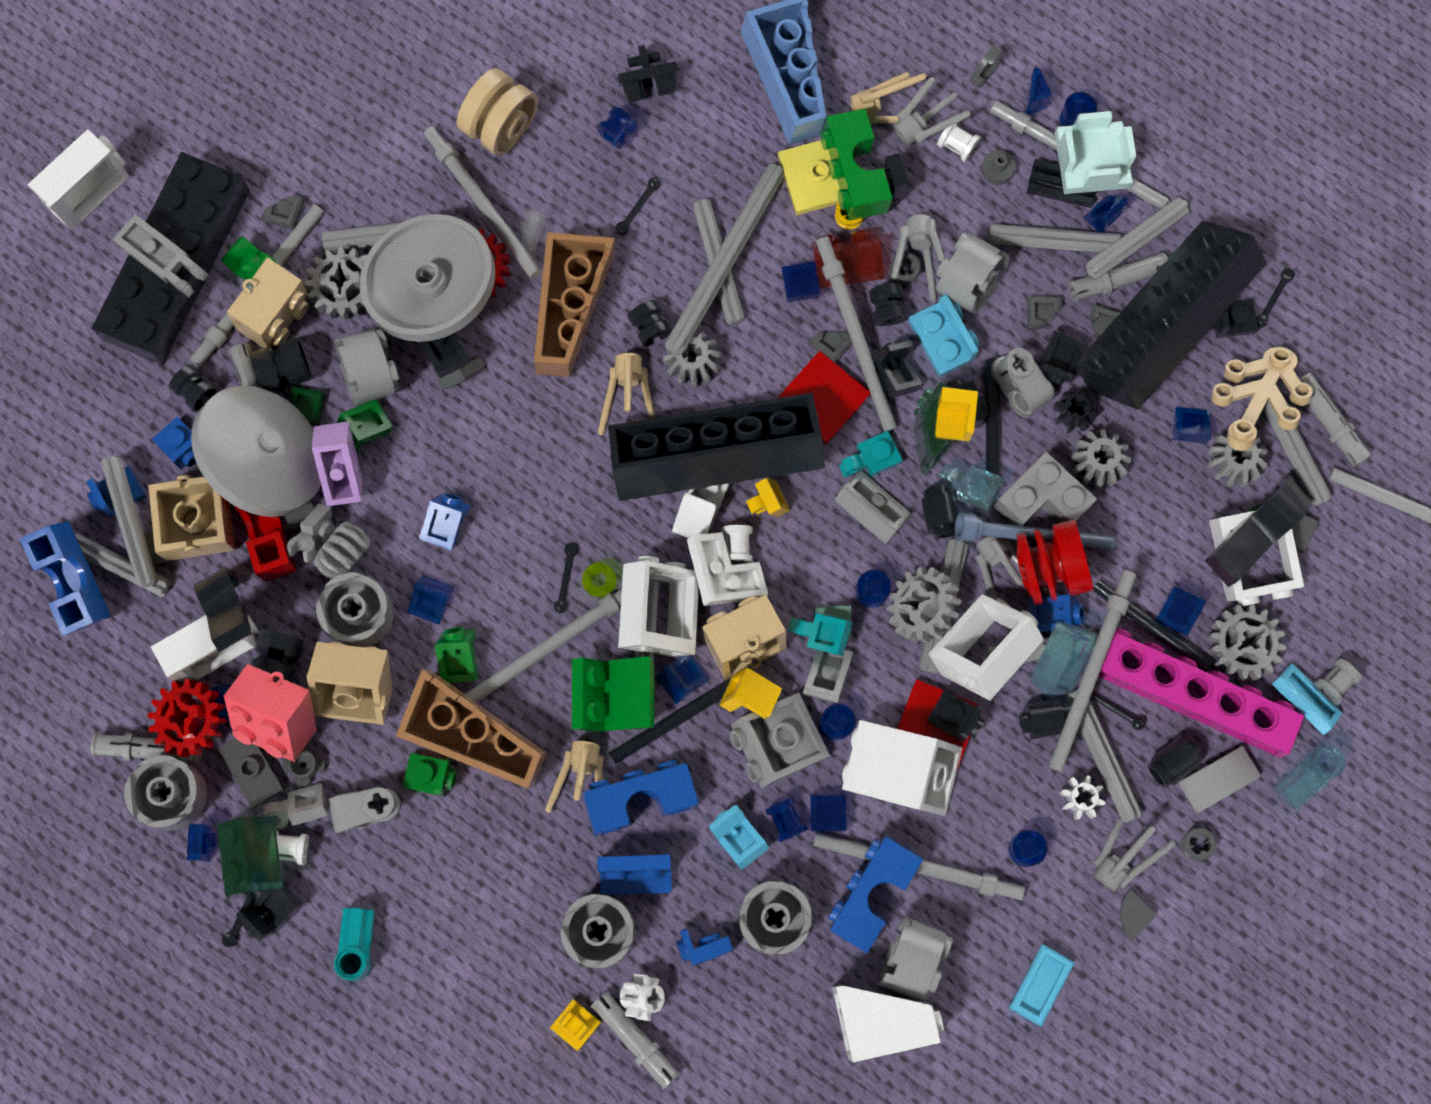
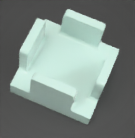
(1095, 154)

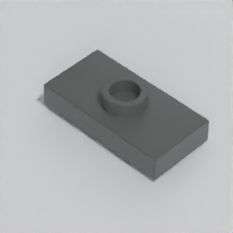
(251, 771)

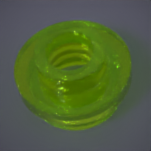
(599, 569)

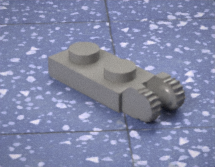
(157, 253)

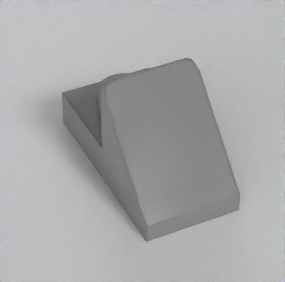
(828, 676)

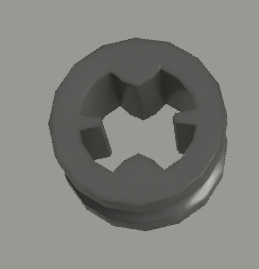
(915, 269)
(1194, 834)

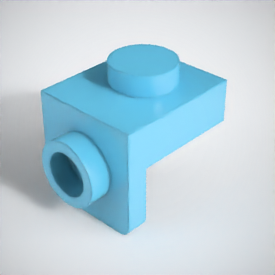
(738, 837)

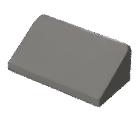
(873, 507)

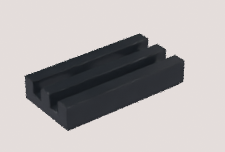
(1039, 165)

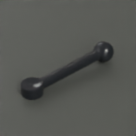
(623, 227)
(1286, 276)
(570, 550)
(1138, 723)
(230, 939)

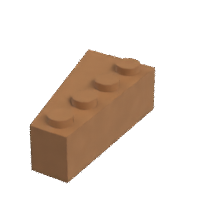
(571, 275)
(461, 729)

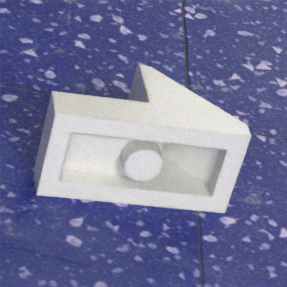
(699, 510)

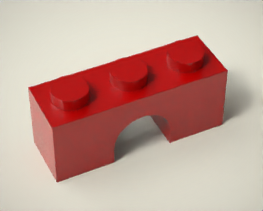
(267, 546)

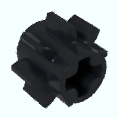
(1075, 420)

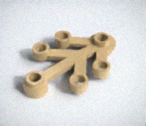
(1278, 364)

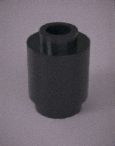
(940, 511)
(1044, 718)
(1175, 762)

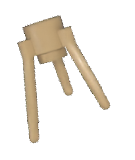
(870, 98)
(628, 373)
(583, 758)

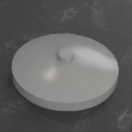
(427, 277)
(256, 451)

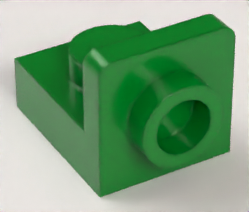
(244, 259)
(366, 422)
(457, 655)
(429, 775)

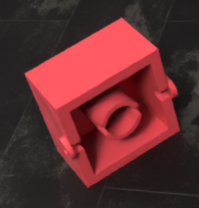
(270, 713)

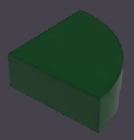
(308, 403)

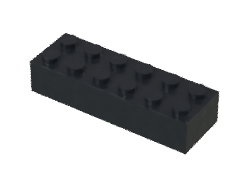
(195, 215)
(1170, 314)
(716, 446)

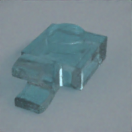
(974, 487)

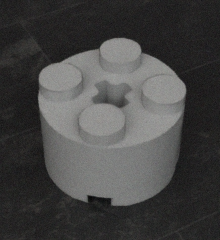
(971, 272)
(366, 367)
(337, 604)
(153, 778)
(795, 923)
(578, 925)
(914, 960)

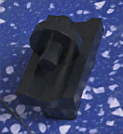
(633, 80)

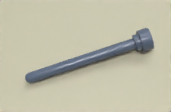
(970, 527)

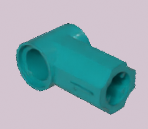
(355, 939)

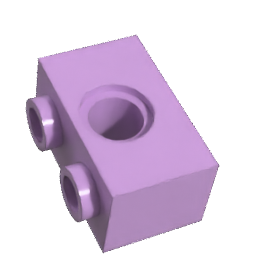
(337, 463)

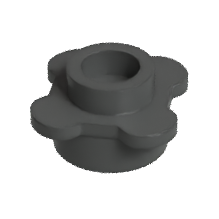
(304, 776)

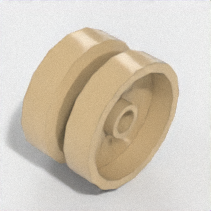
(497, 111)

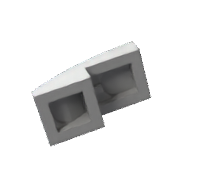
(1219, 779)

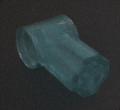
(1308, 778)

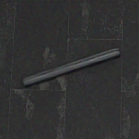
(992, 421)
(1157, 629)
(669, 723)

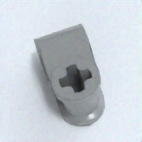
(1024, 383)
(358, 809)

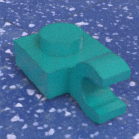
(874, 455)
(824, 634)

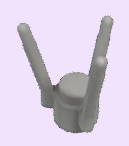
(911, 126)
(920, 232)
(997, 553)
(1114, 871)

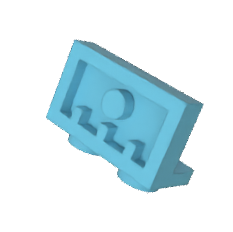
(944, 336)

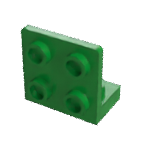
(612, 694)

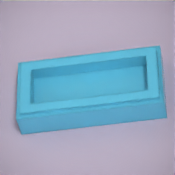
(1307, 698)
(1041, 985)

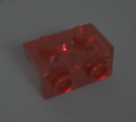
(858, 254)

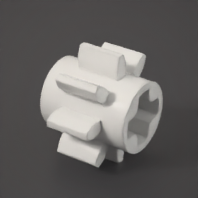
(1091, 802)
(642, 997)

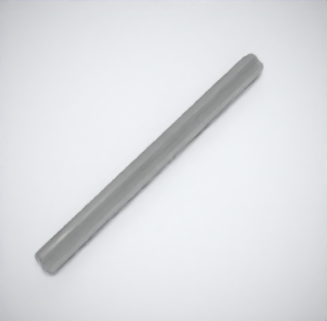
(724, 259)

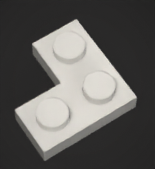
(717, 578)

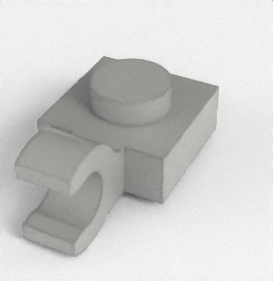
(314, 533)
(301, 807)

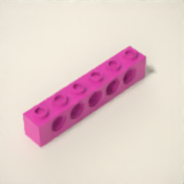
(1281, 717)

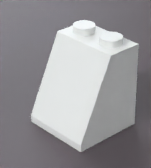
(901, 767)
(884, 1024)

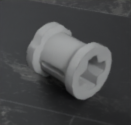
(1338, 681)

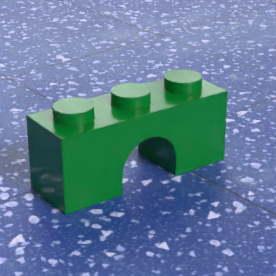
(861, 191)

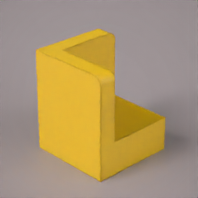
(956, 414)
(752, 692)

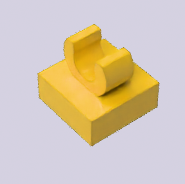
(769, 499)
(575, 1025)

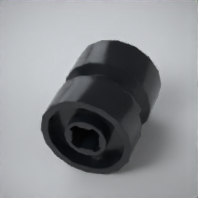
(281, 365)
(280, 643)

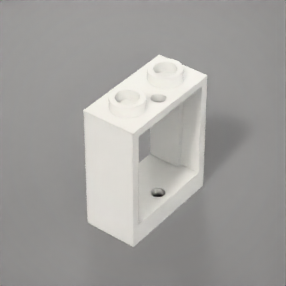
(80, 178)
(1221, 529)
(681, 609)
(192, 653)
(1002, 662)

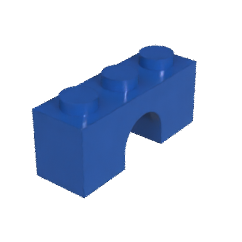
(60, 556)
(668, 786)
(887, 863)

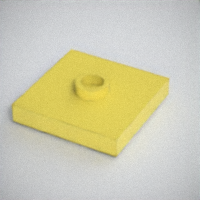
(809, 177)

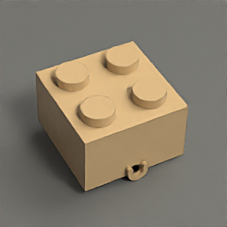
(270, 305)
(189, 519)
(744, 635)
(350, 682)

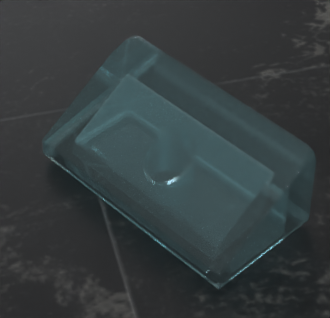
(1063, 659)

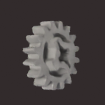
(327, 279)
(923, 605)
(1237, 631)

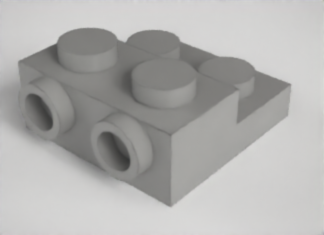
(779, 743)

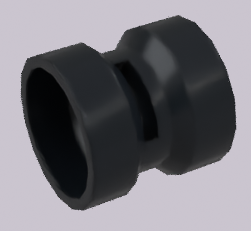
(888, 304)
(649, 322)
(191, 385)

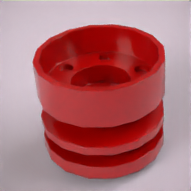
(1054, 562)

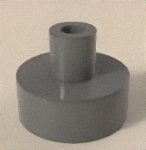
(998, 167)

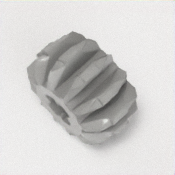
(704, 364)
(1234, 471)
(1105, 472)
(341, 550)

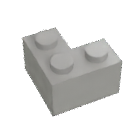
(1045, 487)

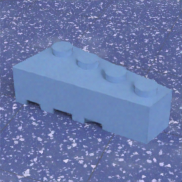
(786, 62)

